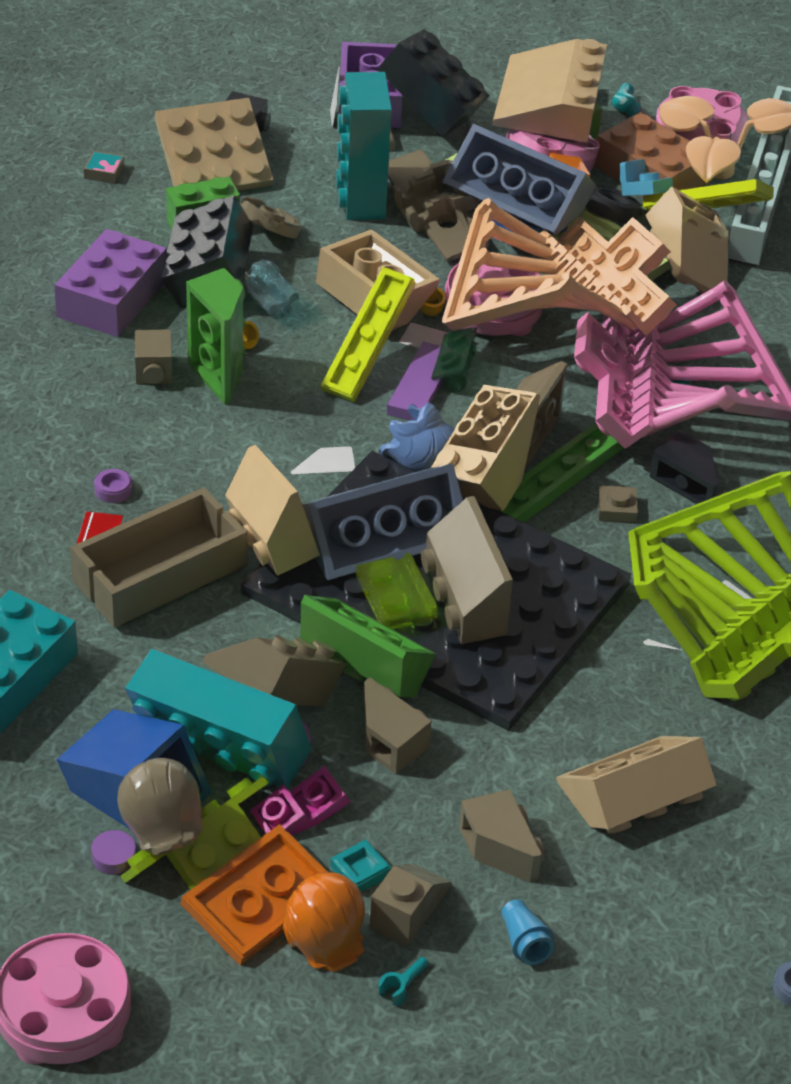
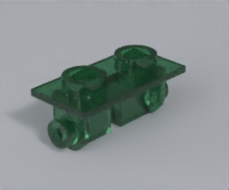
(455, 358)

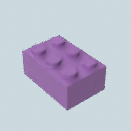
(367, 58)
(110, 282)

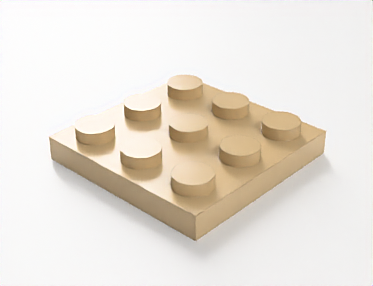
(214, 143)

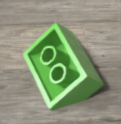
(216, 331)
(366, 645)

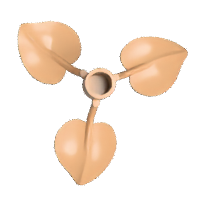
(718, 156)

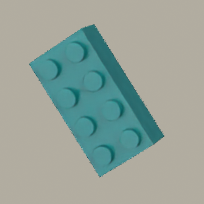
(363, 145)
(33, 651)
(223, 718)

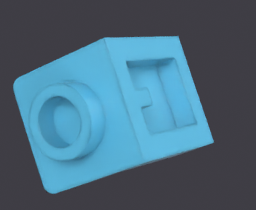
(638, 182)

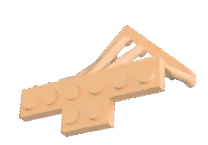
(581, 269)

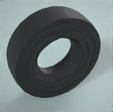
(612, 205)

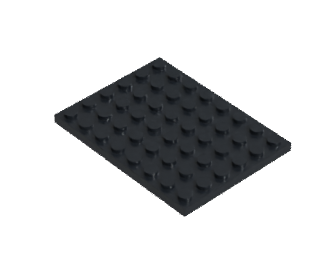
(553, 608)

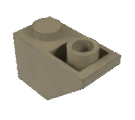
(392, 728)
(500, 835)

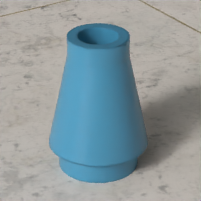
(527, 934)

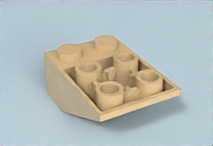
(694, 237)
(492, 444)

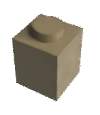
(153, 357)

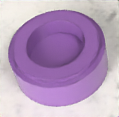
(113, 485)
(112, 851)

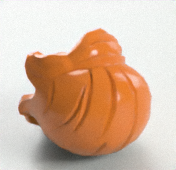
(326, 921)

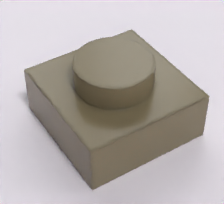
(617, 504)

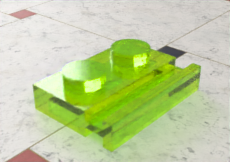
(396, 591)

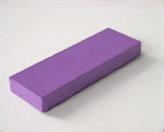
(416, 385)

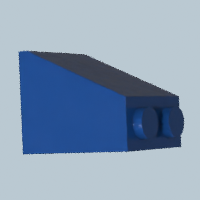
(115, 746)

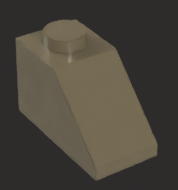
(406, 902)

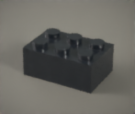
(433, 81)
(205, 242)

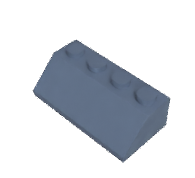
(519, 180)
(380, 519)

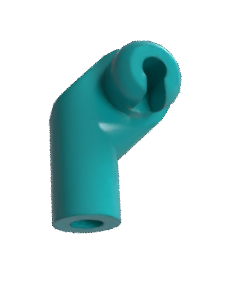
(625, 101)

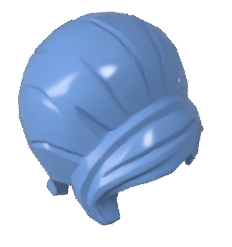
(418, 440)

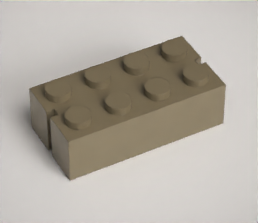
(158, 556)

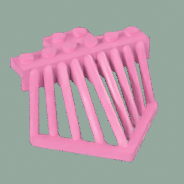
(636, 381)

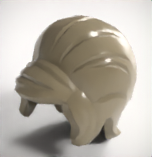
(161, 805)

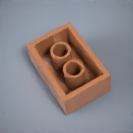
(647, 140)

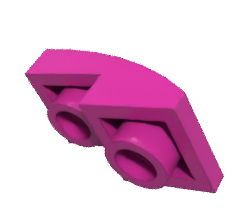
(303, 806)

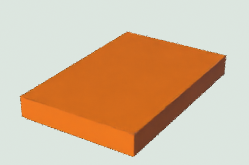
(249, 895)

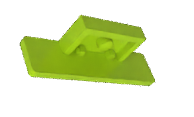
(223, 837)

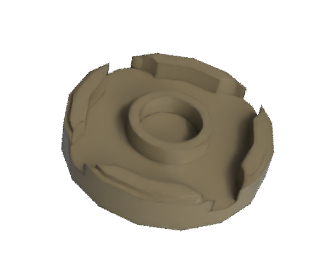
(271, 218)

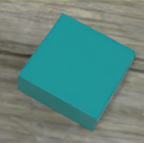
(361, 865)

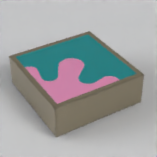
(104, 167)

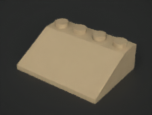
(552, 89)

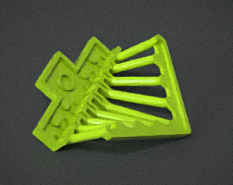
(755, 628)

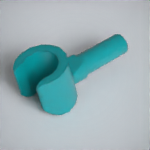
(401, 981)

